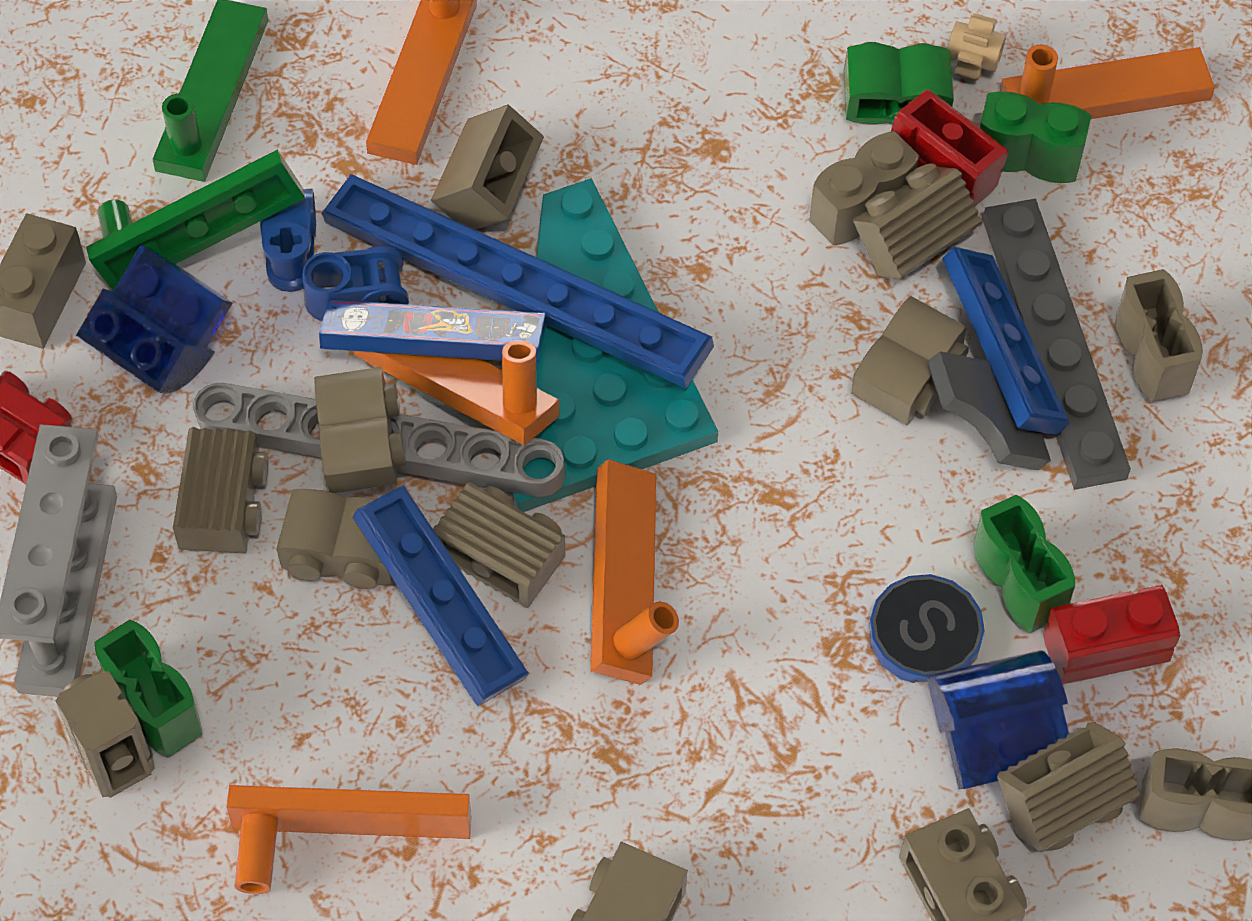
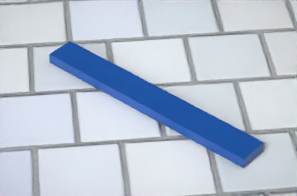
(520, 281)

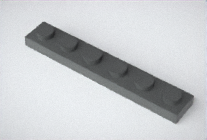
(1042, 298)

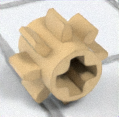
(976, 46)

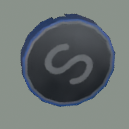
(925, 627)

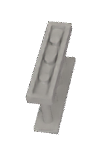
(56, 560)

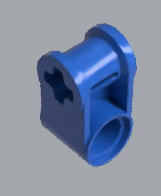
(289, 243)
(354, 278)

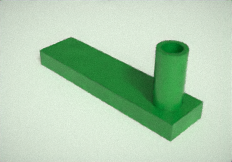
(205, 103)
(197, 218)

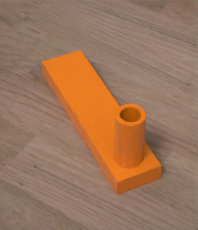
(419, 79)
(1115, 85)
(495, 397)
(624, 610)
(266, 810)

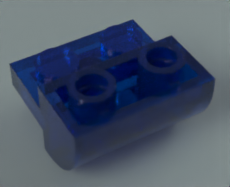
(156, 322)
(998, 713)

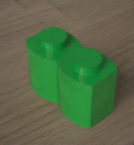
(886, 79)
(1040, 137)
(1017, 557)
(151, 687)

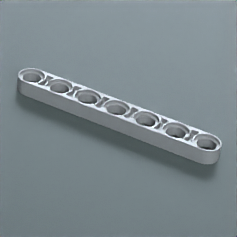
(451, 466)

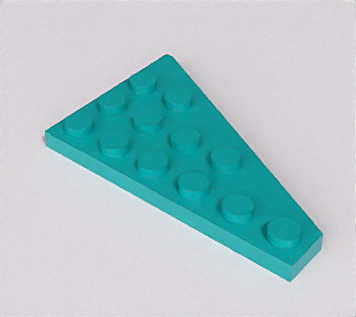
(604, 402)

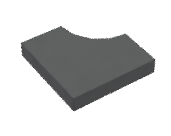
(973, 393)

